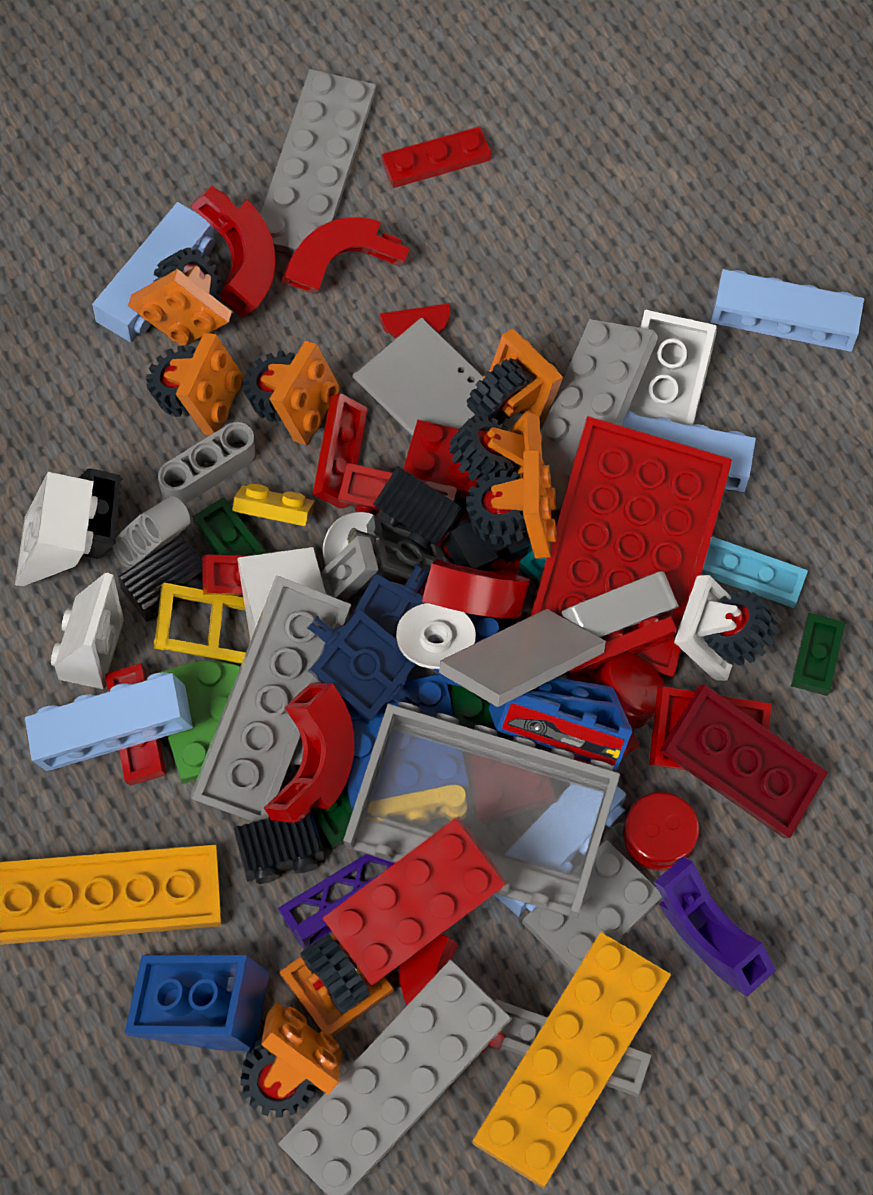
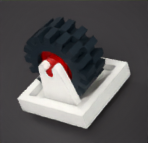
(724, 627)

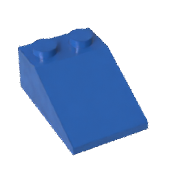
(199, 1000)

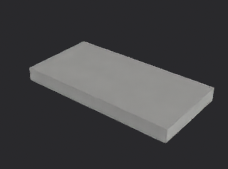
(521, 657)

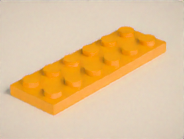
(109, 894)
(571, 1060)

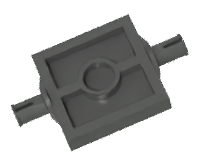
(396, 551)

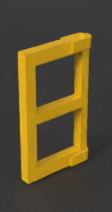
(210, 650)

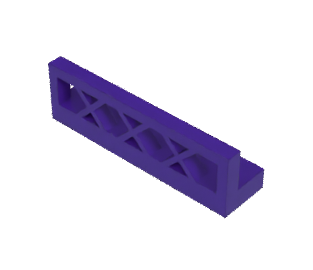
(315, 927)

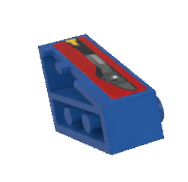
(568, 717)

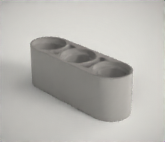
(215, 449)
(151, 531)
(624, 606)

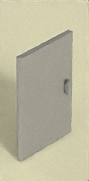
(421, 380)

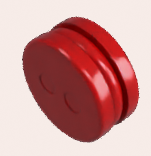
(634, 685)
(660, 830)

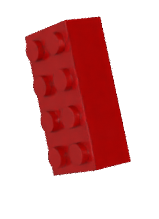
(415, 900)

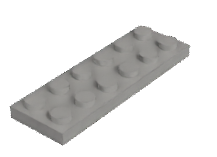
(316, 157)
(595, 385)
(255, 730)
(395, 1081)

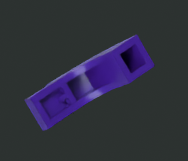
(709, 932)

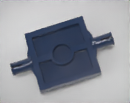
(389, 601)
(362, 664)

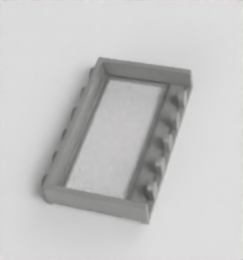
(525, 806)

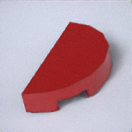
(399, 321)

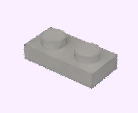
(350, 569)

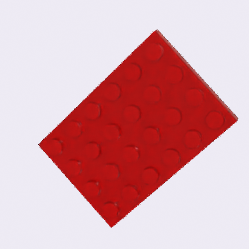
(631, 513)

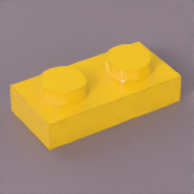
(285, 507)

